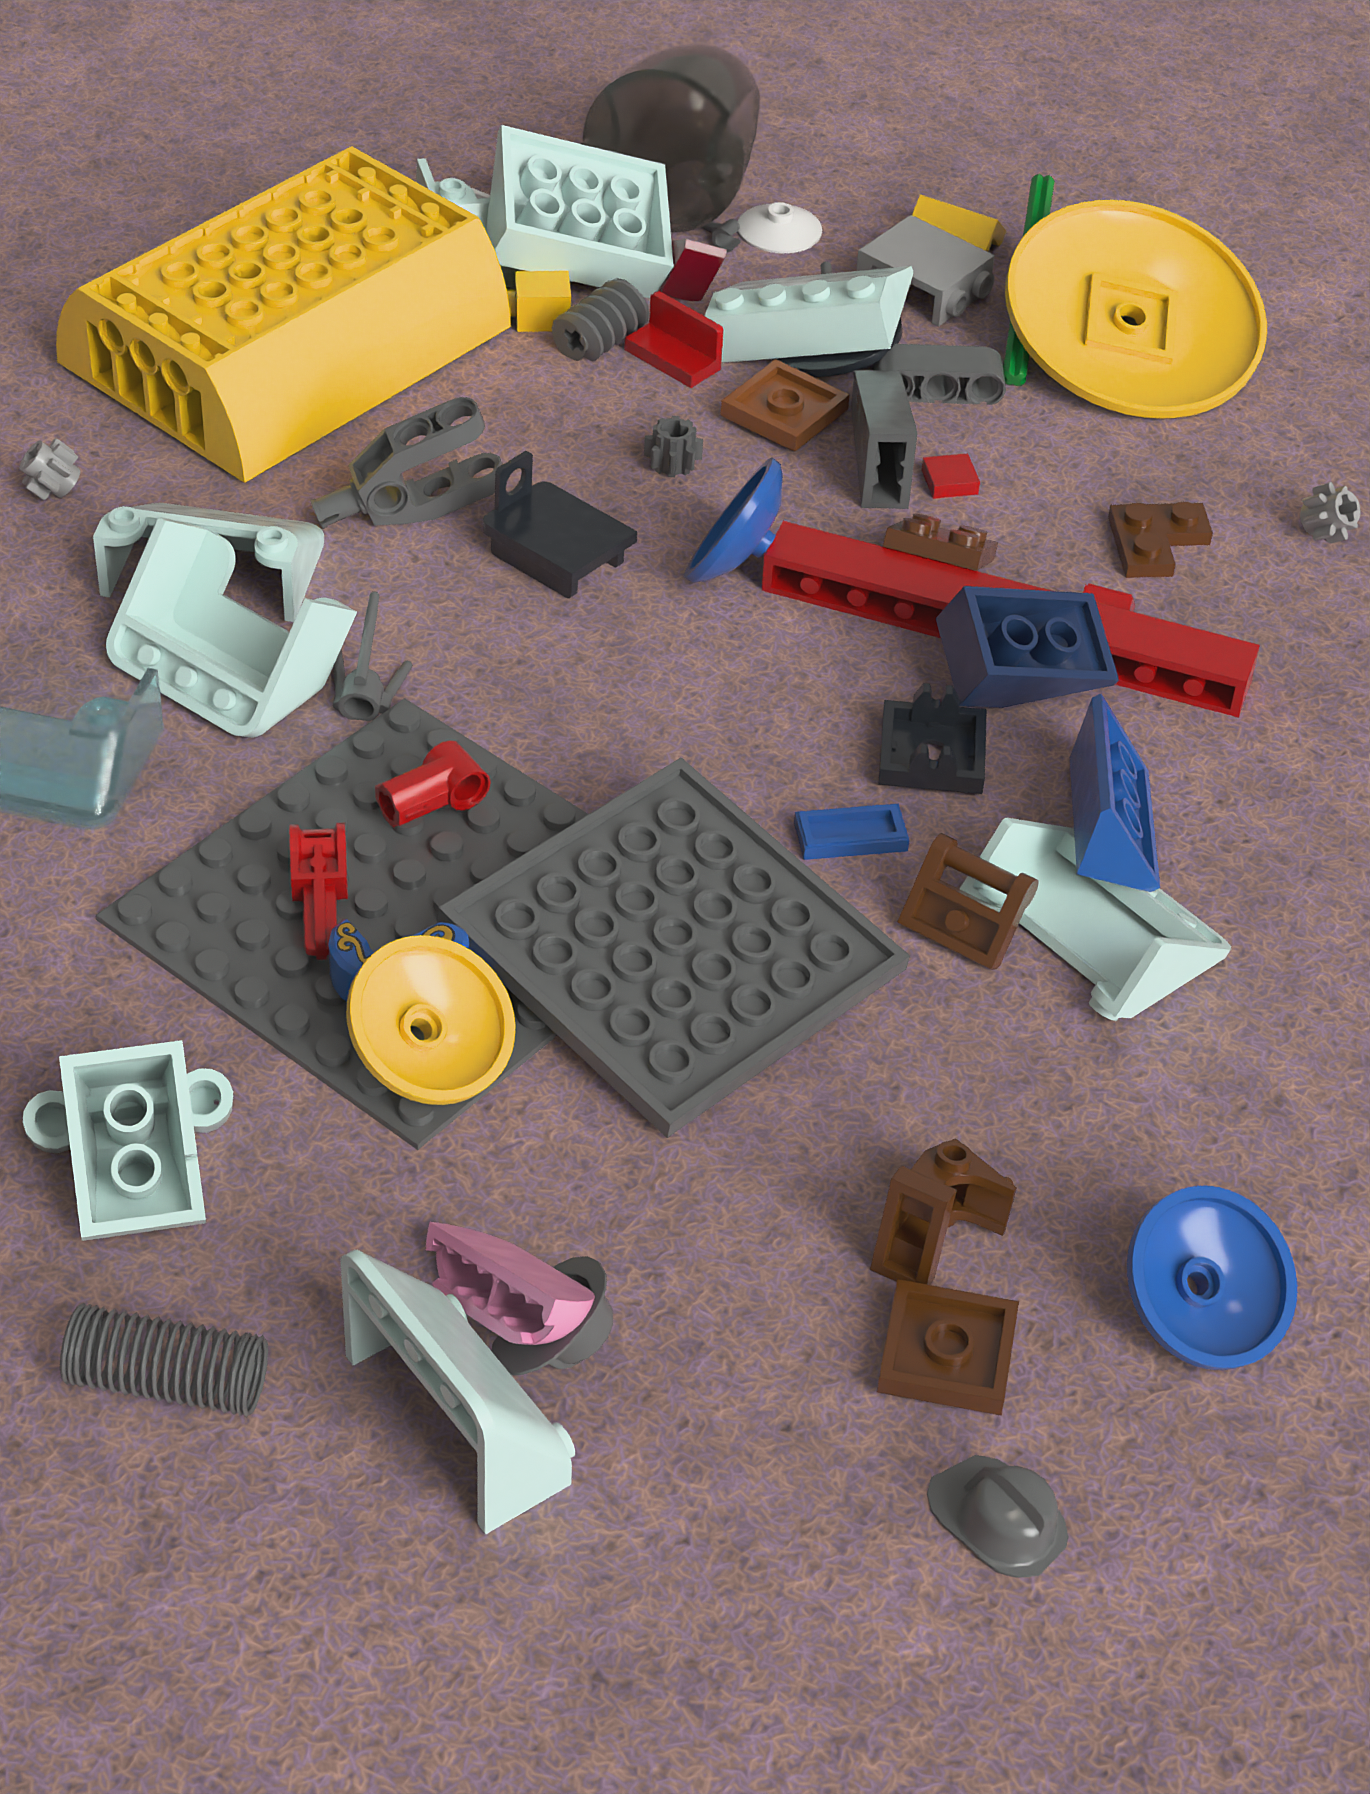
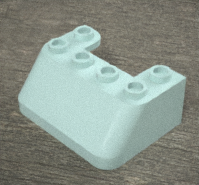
(213, 649)

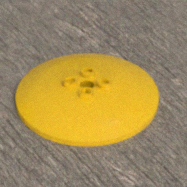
(1189, 294)

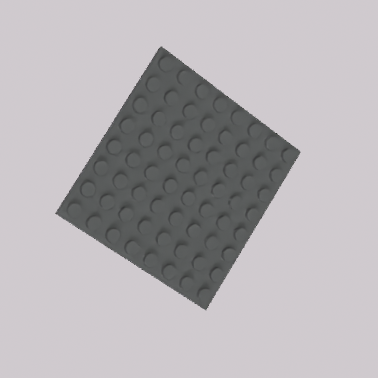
(234, 936)

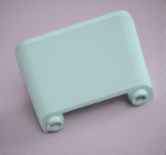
(276, 543)
(1117, 936)
(516, 1446)

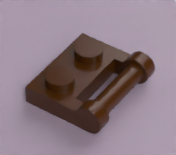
(960, 918)

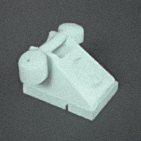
(131, 1135)

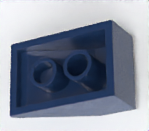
(1023, 645)

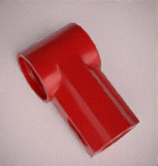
(443, 779)

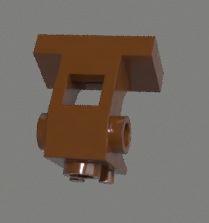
(927, 1199)

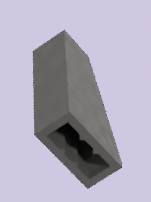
(883, 439)

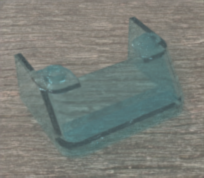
(80, 767)

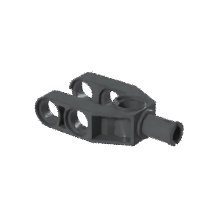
(378, 470)

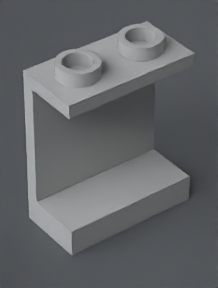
(939, 261)

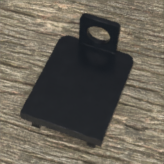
(551, 531)

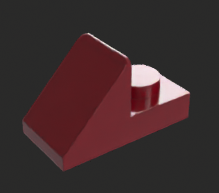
(693, 269)

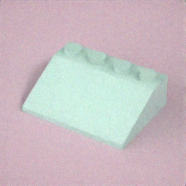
(579, 211)
(810, 314)

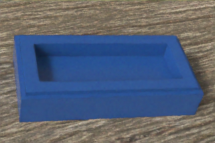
(851, 831)

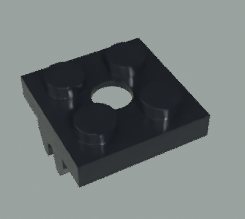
(926, 720)

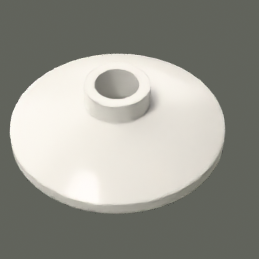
(779, 228)

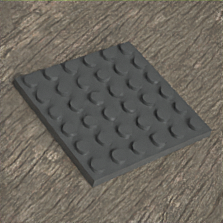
(674, 944)

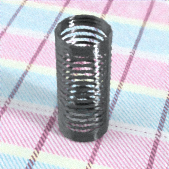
(245, 1374)

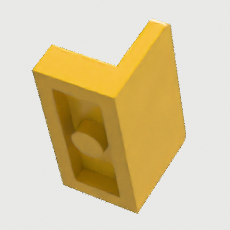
(960, 222)

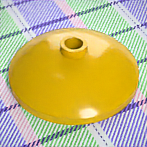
(454, 1004)

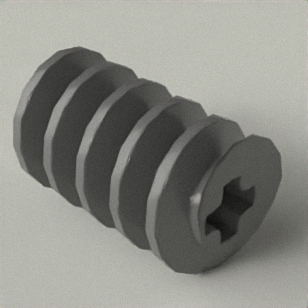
(600, 320)

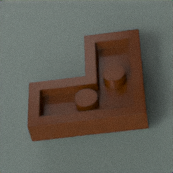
(1148, 530)

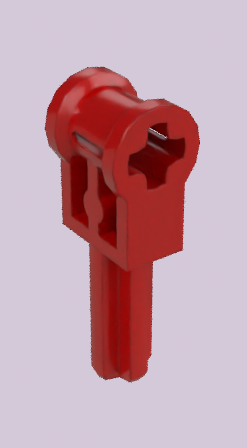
(318, 880)

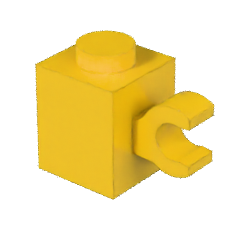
(539, 299)

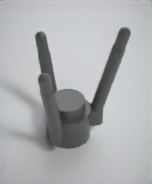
(361, 692)

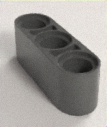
(958, 369)

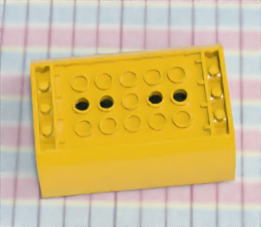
(289, 312)

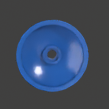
(741, 526)
(1239, 1271)

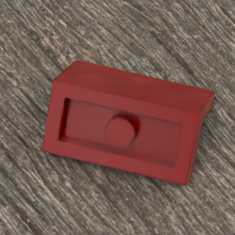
(678, 341)

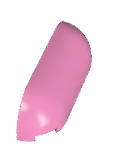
(506, 1286)

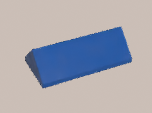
(1112, 804)

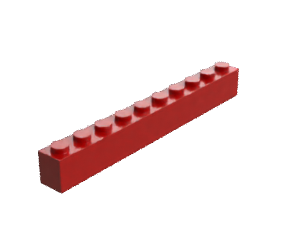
(914, 590)

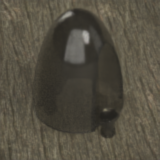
(687, 111)

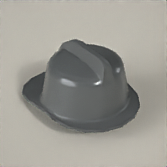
(576, 1345)
(1000, 1514)

